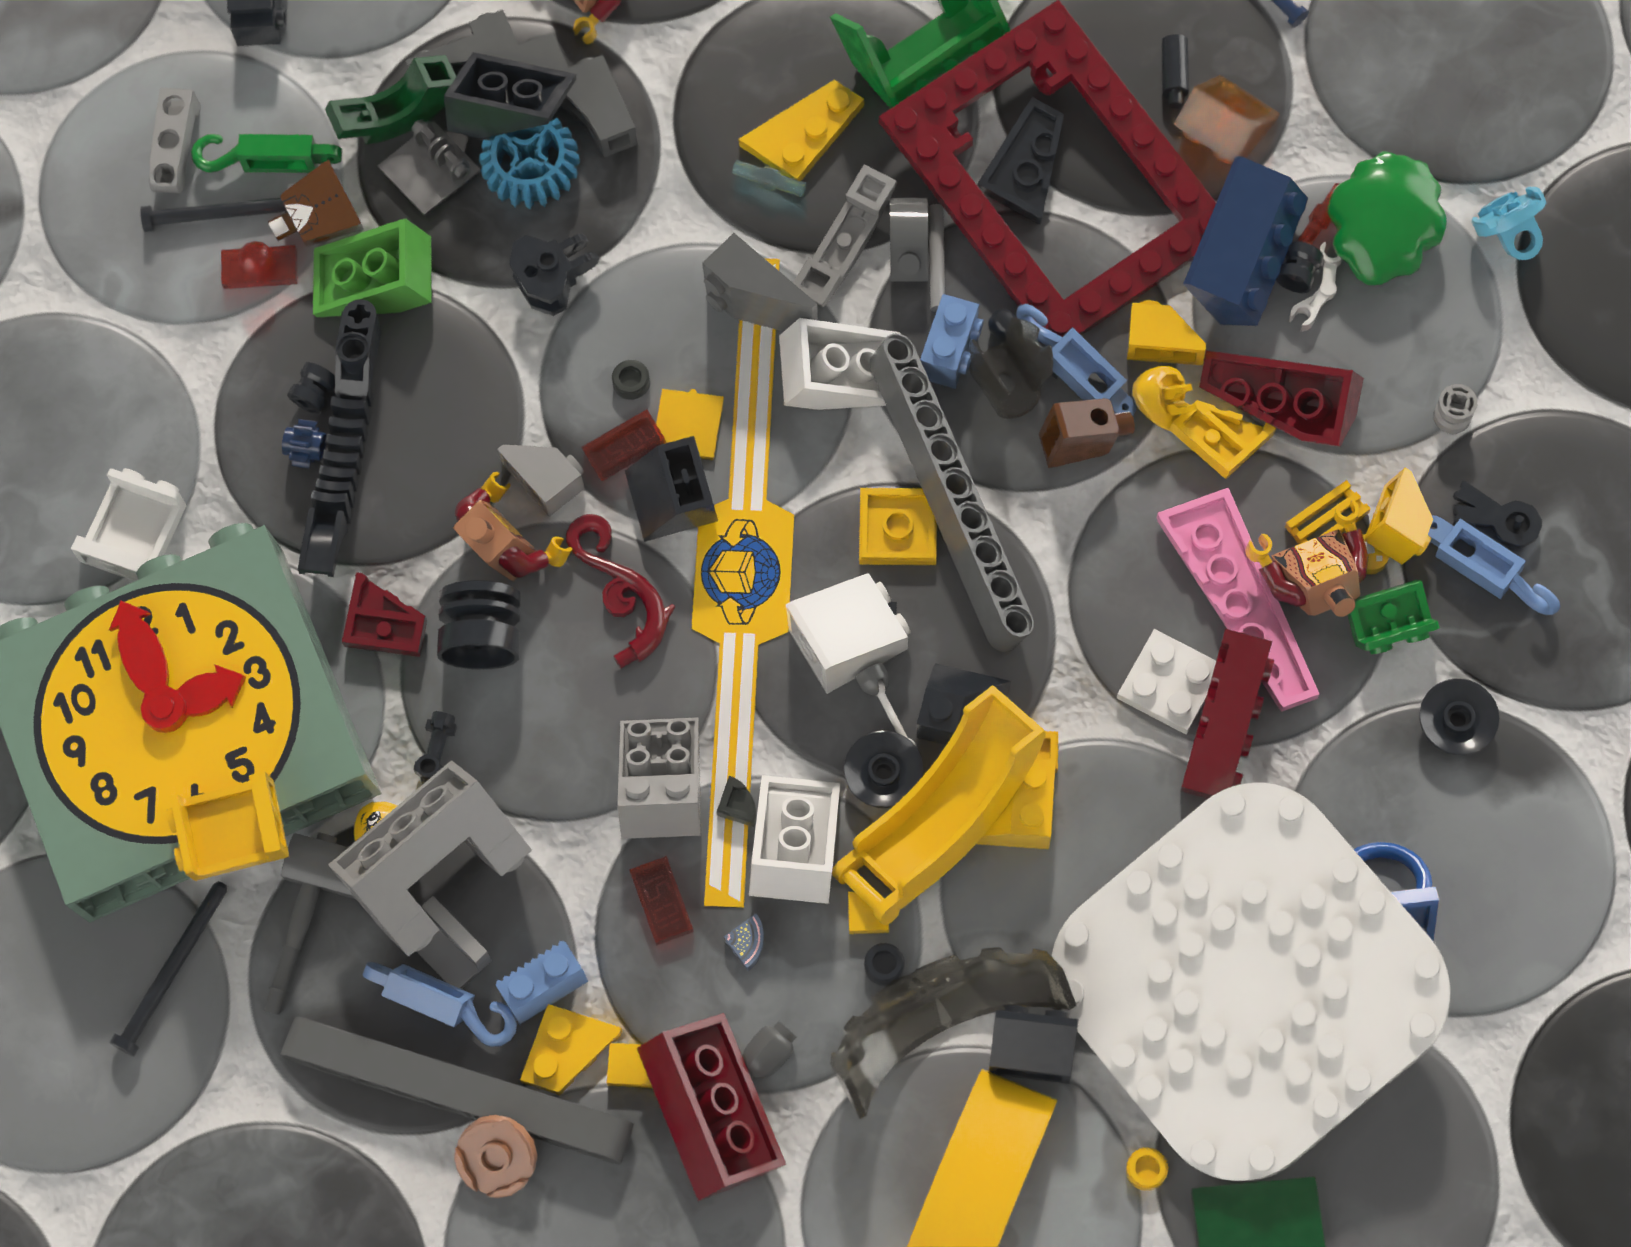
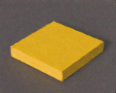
(896, 527)

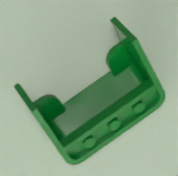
(926, 53)

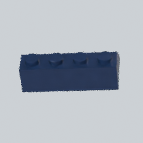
(1245, 242)

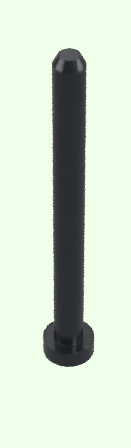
(208, 212)
(165, 977)

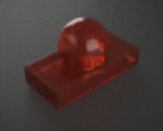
(259, 266)

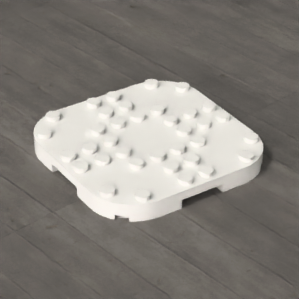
(1251, 981)

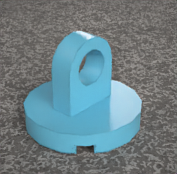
(1511, 215)

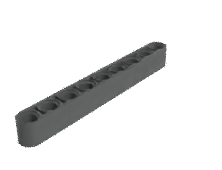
(927, 435)
(456, 1089)

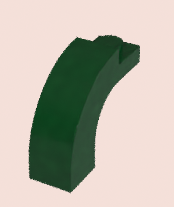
(398, 108)

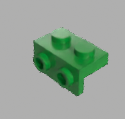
(1391, 617)

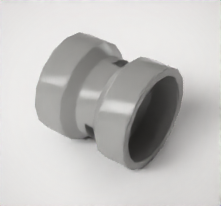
(1454, 417)

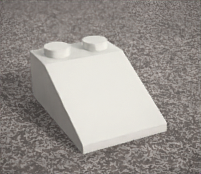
(829, 365)
(794, 839)

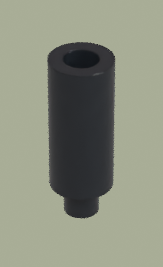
(1175, 69)

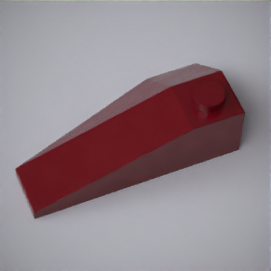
(1297, 398)

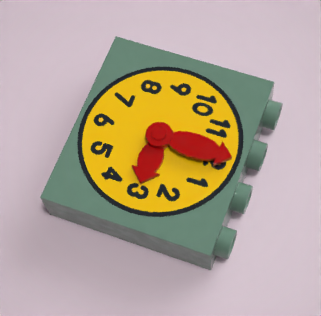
(168, 694)

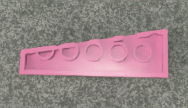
(1213, 547)

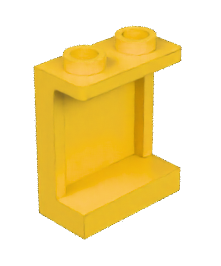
(228, 828)

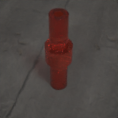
(1318, 220)

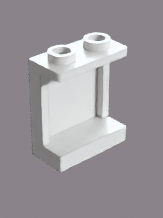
(131, 524)

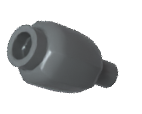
(768, 1050)

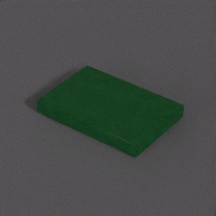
(1259, 1214)

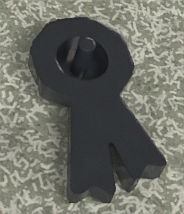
(1513, 523)

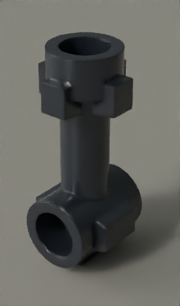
(441, 726)

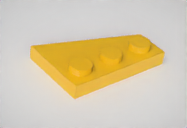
(804, 131)

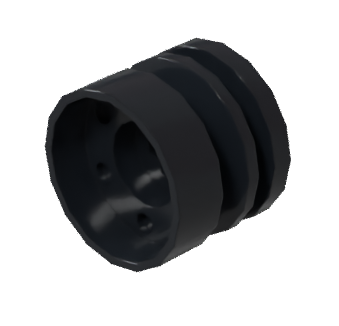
(479, 625)

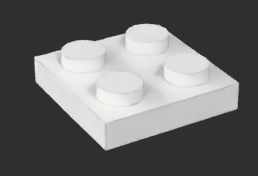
(1168, 681)

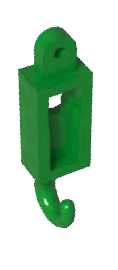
(268, 153)

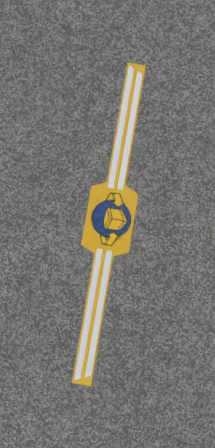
(741, 598)

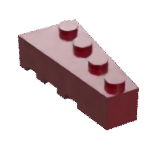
(1227, 714)

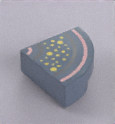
(747, 941)

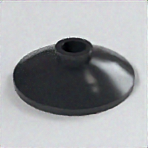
(1467, 701)
(879, 751)

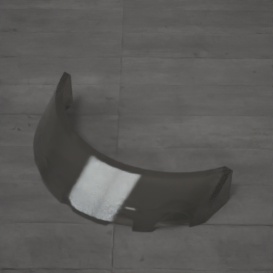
(936, 1000)

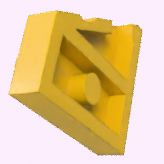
(1220, 436)
(564, 1048)

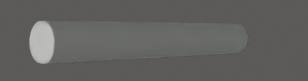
(936, 255)

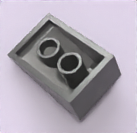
(752, 288)

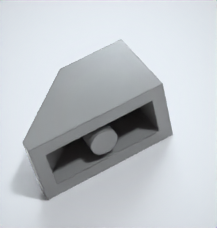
(544, 474)

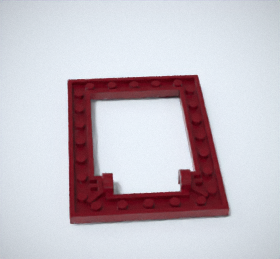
(929, 139)

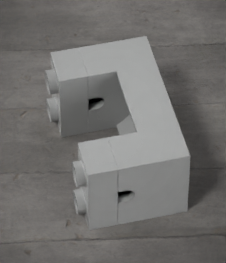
(415, 839)

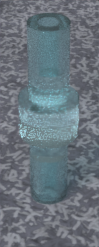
(769, 178)

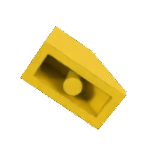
(1162, 336)
(1400, 519)

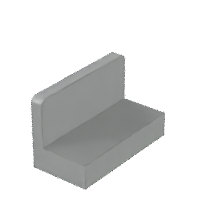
(453, 950)

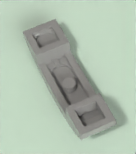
(847, 236)

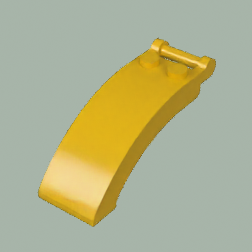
(946, 807)
(984, 1165)

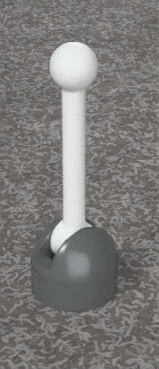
(875, 682)

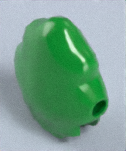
(1386, 217)

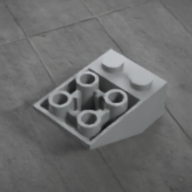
(659, 778)

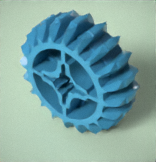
(530, 173)

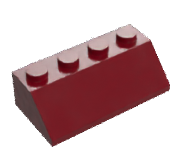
(710, 1106)

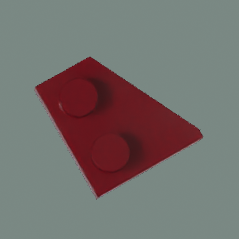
(382, 621)

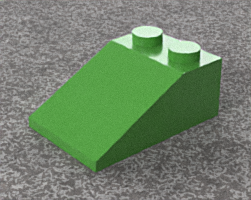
(379, 265)

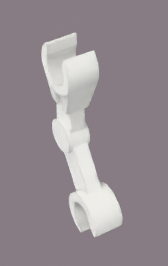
(1327, 291)

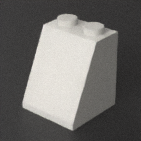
(846, 629)

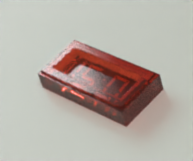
(623, 445)
(661, 900)

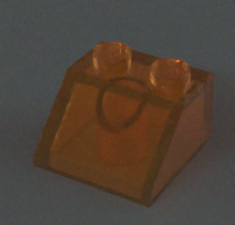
(1225, 119)

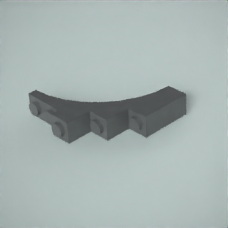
(592, 98)

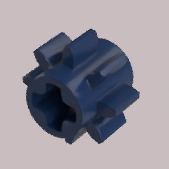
(304, 443)

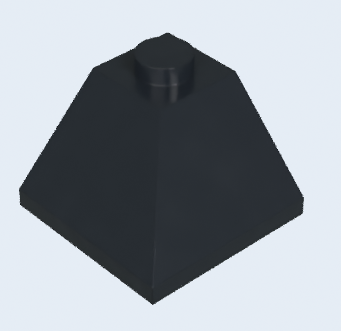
(945, 698)

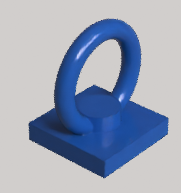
(1419, 902)

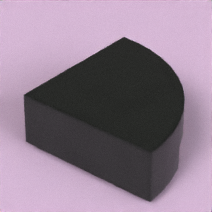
(737, 803)

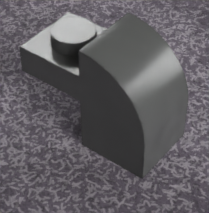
(908, 239)

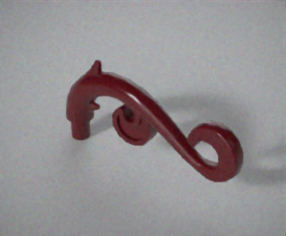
(625, 580)

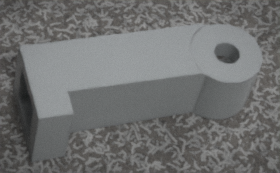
(172, 139)

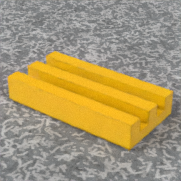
(1343, 489)

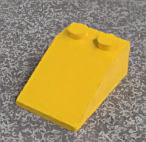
(1028, 815)

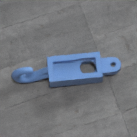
(1076, 360)
(1490, 566)
(438, 1000)

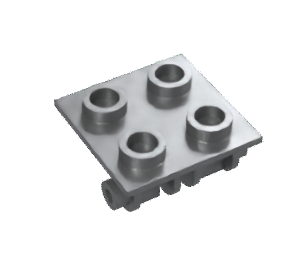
(428, 167)

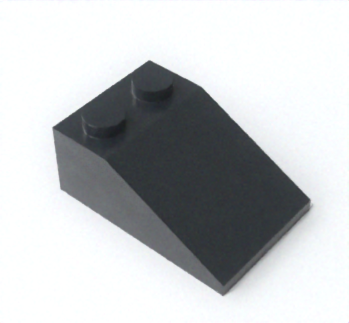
(503, 96)

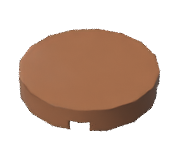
(495, 1156)

